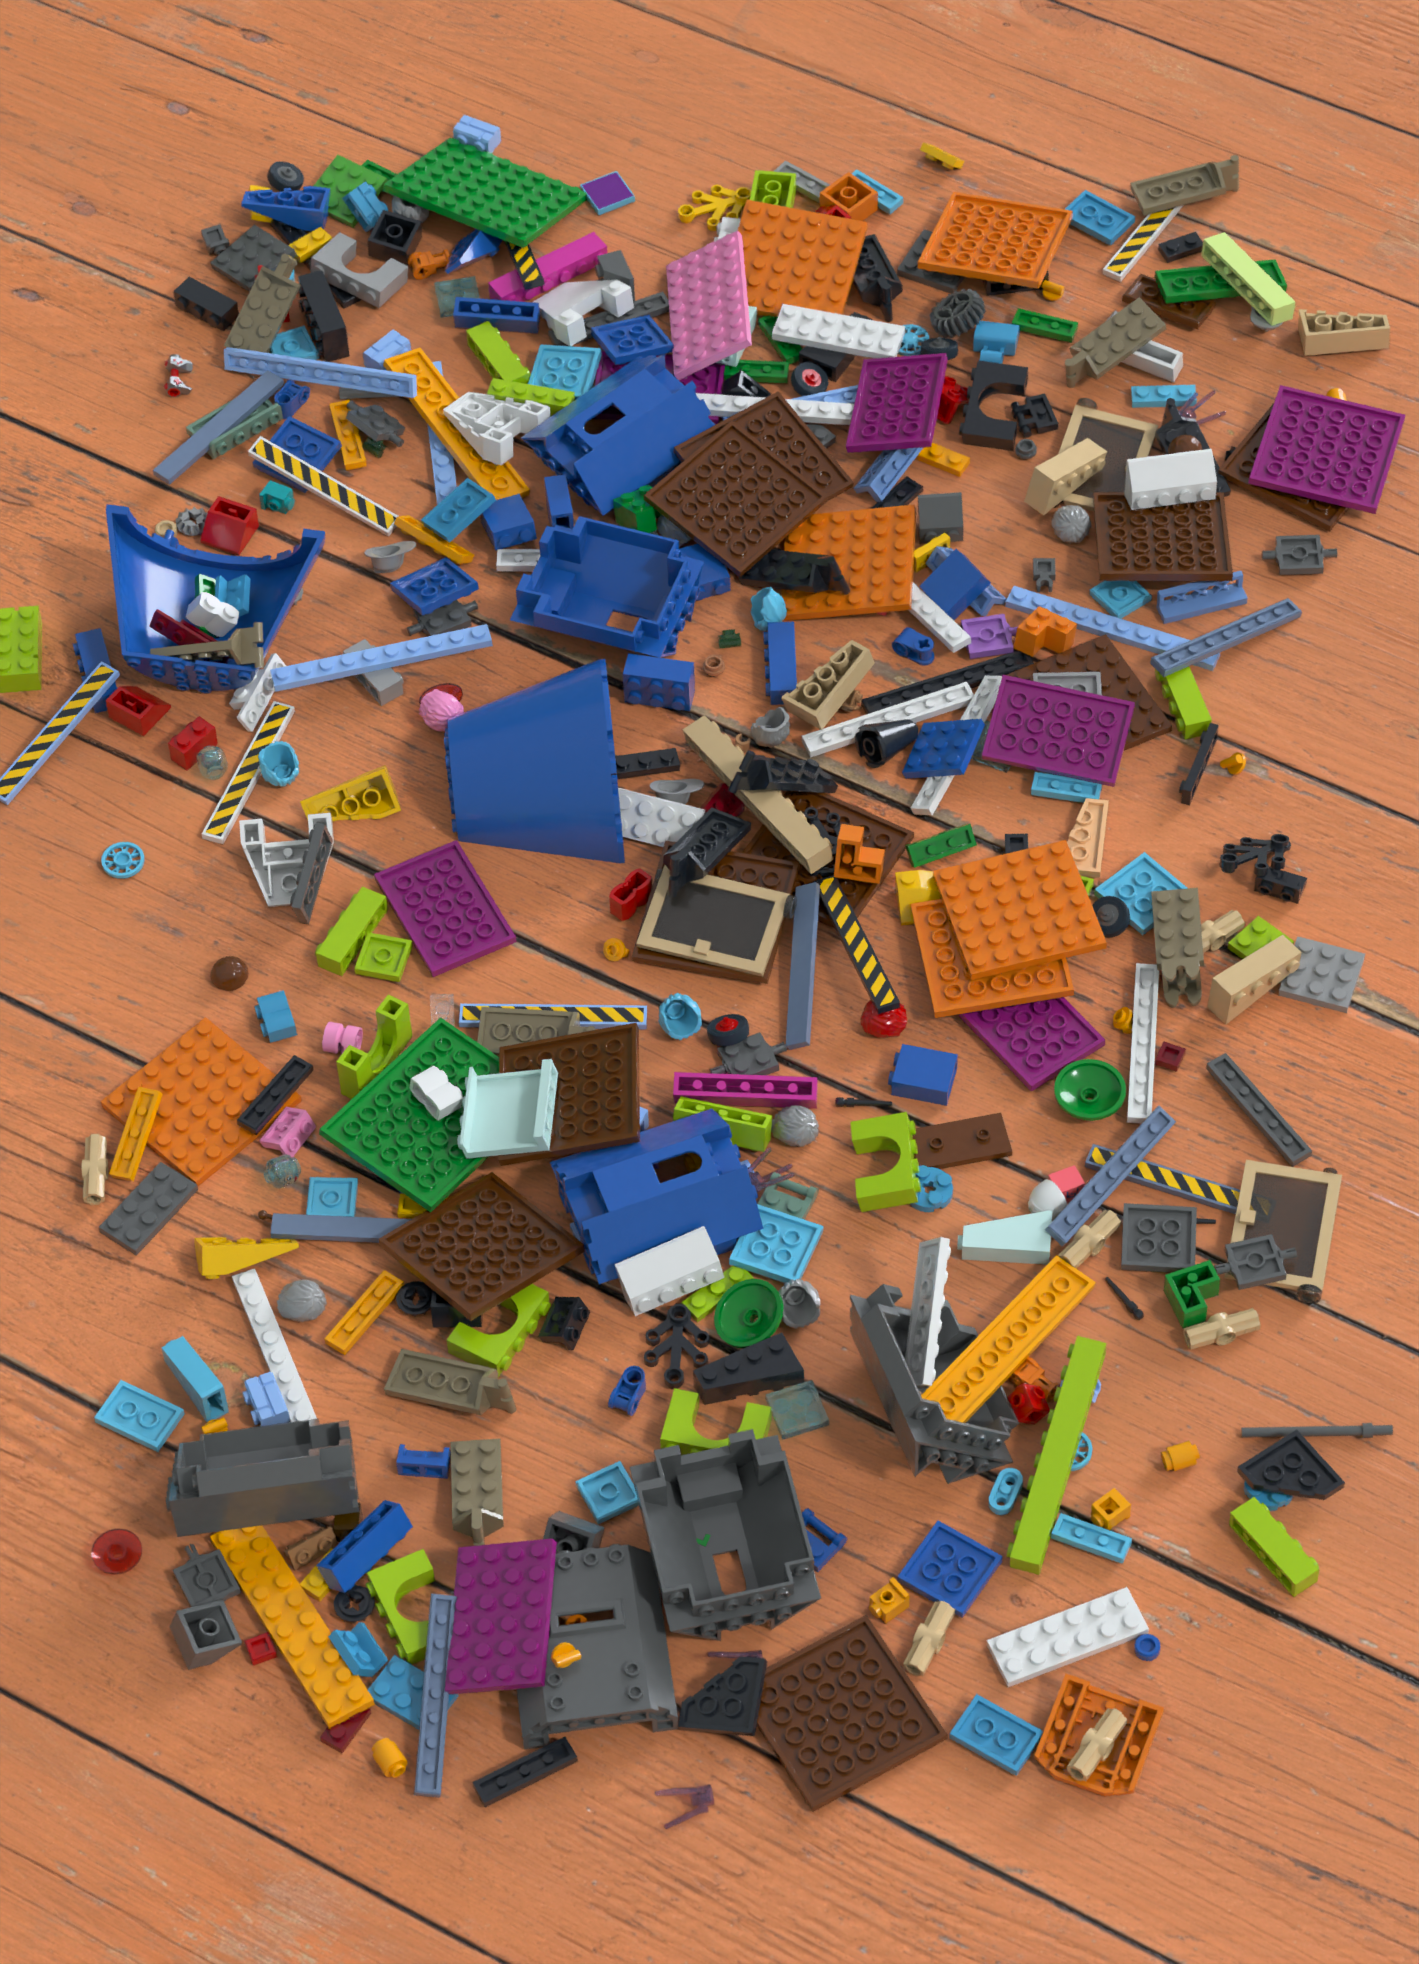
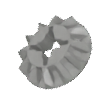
(188, 527)

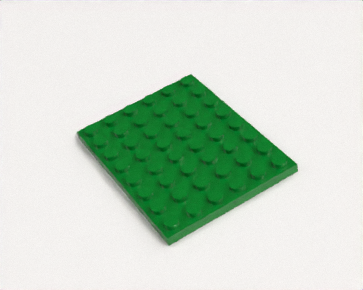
(486, 192)
(396, 1133)

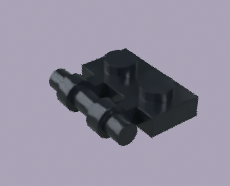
(1041, 415)

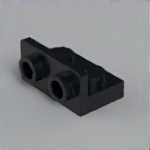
(1281, 885)
(565, 1321)

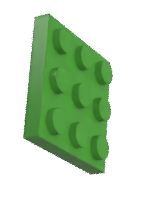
(342, 178)

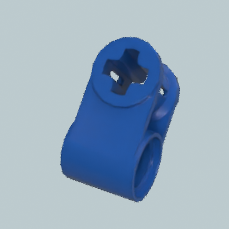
(291, 398)
(914, 646)
(626, 1394)

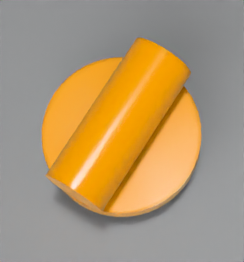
(1052, 290)
(1234, 764)
(615, 949)
(1123, 1020)
(215, 1425)
(564, 1655)

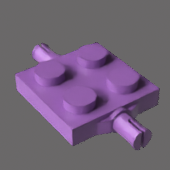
(988, 636)

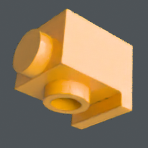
(1113, 1504)
(889, 1609)

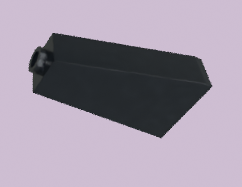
(832, 362)

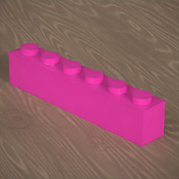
(555, 268)
(747, 1089)

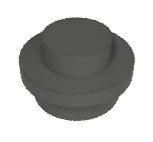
(1026, 449)

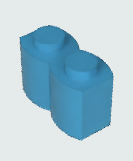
(276, 1016)

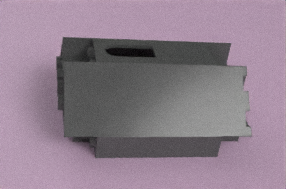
(919, 1423)
(263, 1477)
(747, 1506)

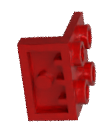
(951, 397)

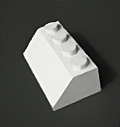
(1170, 479)
(669, 1271)

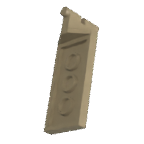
(1186, 185)
(265, 308)
(1112, 342)
(240, 647)
(515, 1026)
(448, 1383)
(477, 1488)

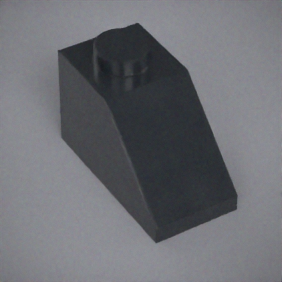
(743, 385)

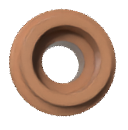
(713, 665)

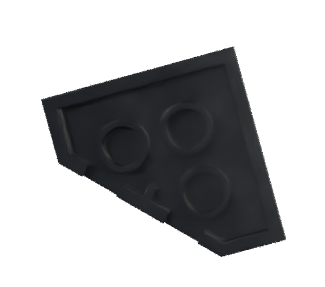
(1291, 1469)
(727, 1701)

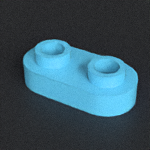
(1005, 1493)

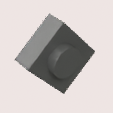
(215, 239)

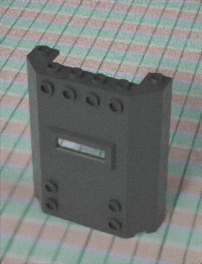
(623, 1659)

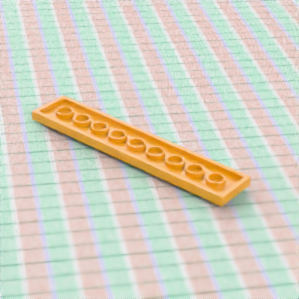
(434, 396)
(1009, 1340)
(292, 1623)

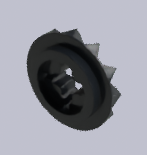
(406, 1295)
(356, 1594)

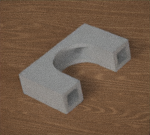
(370, 287)

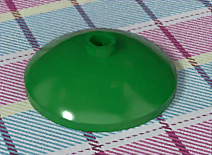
(1090, 1080)
(744, 1304)

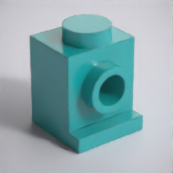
(277, 497)

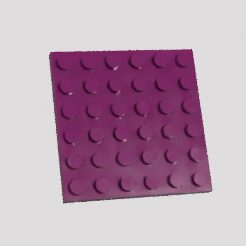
(1327, 449)

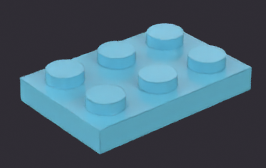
(139, 1415)

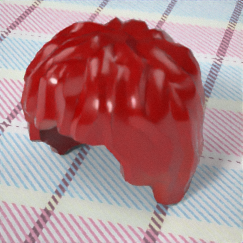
(884, 1024)

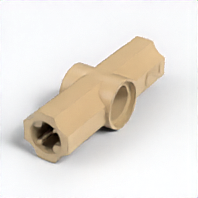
(1215, 933)
(94, 1169)
(1090, 1239)
(1221, 1328)
(929, 1638)
(1096, 1744)

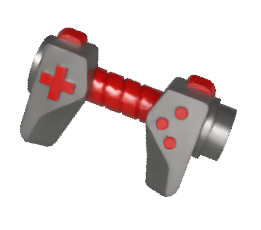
(174, 384)

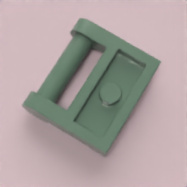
(786, 1203)

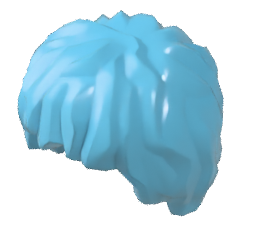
(767, 607)
(278, 764)
(679, 1016)

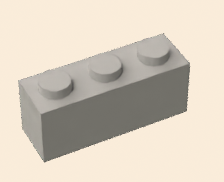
(381, 684)

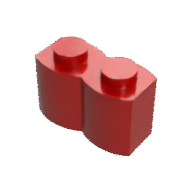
(630, 895)

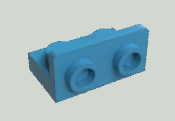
(234, 592)
(359, 1650)

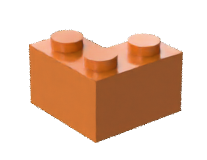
(1045, 630)
(854, 860)

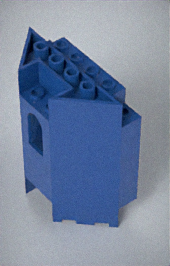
(632, 450)
(609, 569)
(627, 1210)

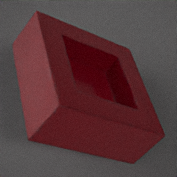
(1170, 1056)

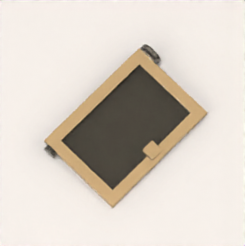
(1116, 434)
(716, 922)
(1299, 1213)

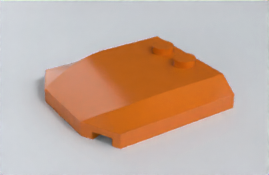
(1078, 1710)

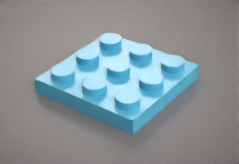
(566, 368)
(1134, 887)
(778, 1249)

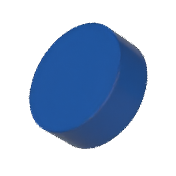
(1147, 1647)

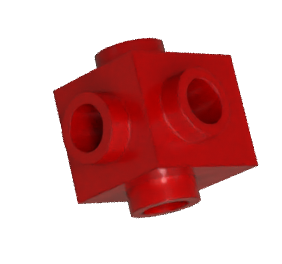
(1028, 1403)

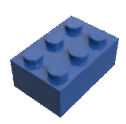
(659, 682)

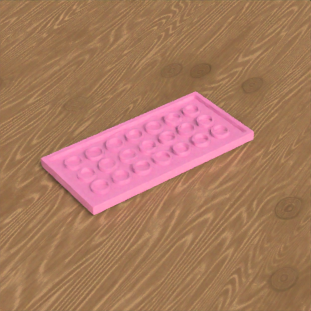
(708, 305)

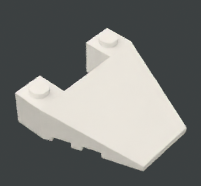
(568, 303)
(493, 423)
(277, 863)

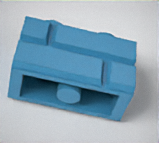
(365, 205)

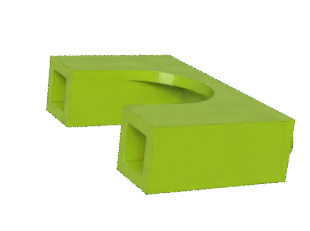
(394, 1031)
(900, 1183)
(498, 1349)
(682, 1415)
(389, 1586)

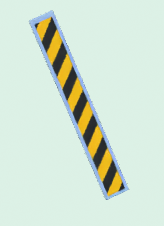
(56, 731)
(590, 1015)

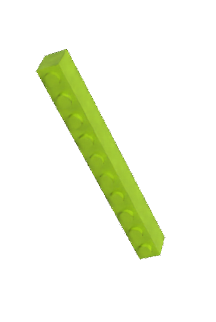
(1057, 1456)

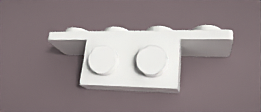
(255, 696)

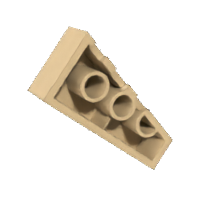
(1342, 332)
(1064, 474)
(830, 685)
(1252, 978)

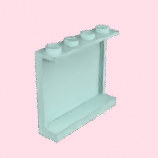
(508, 1112)

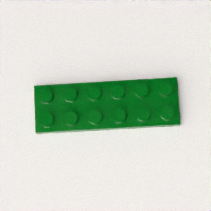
(1205, 282)

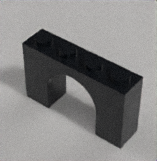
(987, 380)

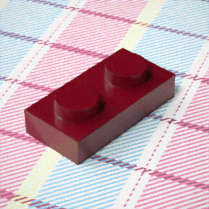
(342, 1734)

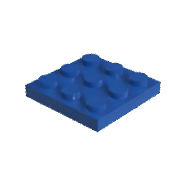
(632, 338)
(306, 444)
(434, 586)
(943, 748)
(950, 1568)

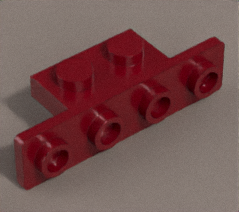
(180, 632)
(724, 801)

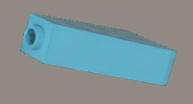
(196, 1379)

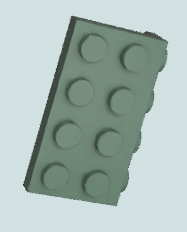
(257, 421)

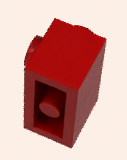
(191, 741)

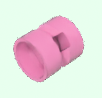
(338, 1038)

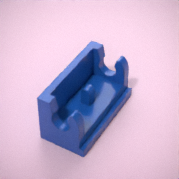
(423, 1463)

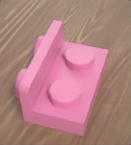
(289, 1131)

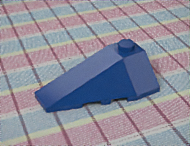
(300, 208)
(472, 249)

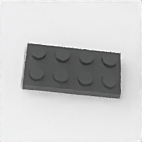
(312, 872)
(148, 1208)

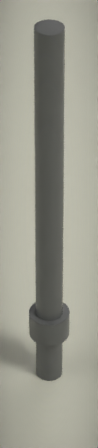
(1367, 1430)

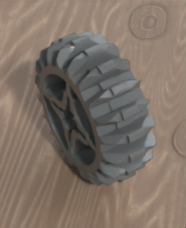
(957, 313)

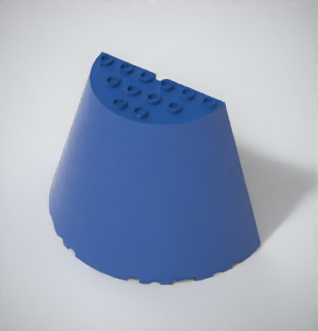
(162, 577)
(539, 769)

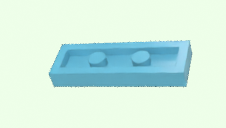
(887, 199)
(1157, 395)
(1064, 788)
(1091, 1538)

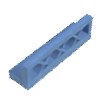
(886, 472)
(985, 600)
(1201, 600)

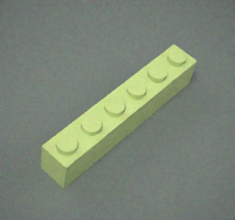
(1248, 279)

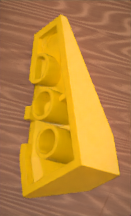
(361, 797)
(913, 888)
(222, 1256)

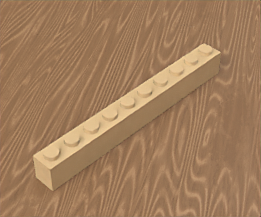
(767, 805)

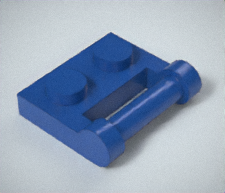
(821, 1552)

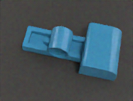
(995, 340)

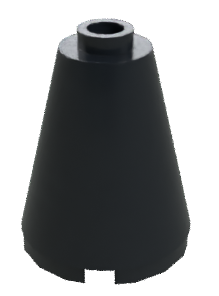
(884, 740)

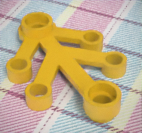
(737, 198)

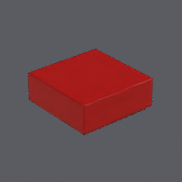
(260, 1648)

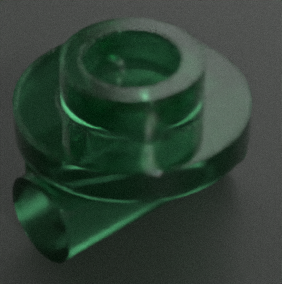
(374, 447)
(729, 639)

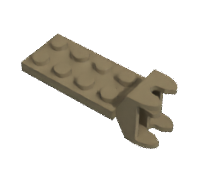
(1178, 943)

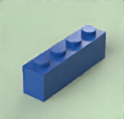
(502, 314)
(92, 651)
(781, 660)
(364, 1546)

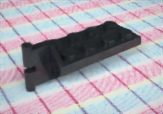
(876, 278)
(1176, 425)
(796, 572)
(781, 774)
(703, 847)

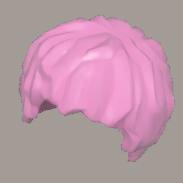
(438, 707)

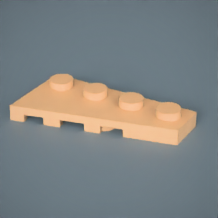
(1088, 836)

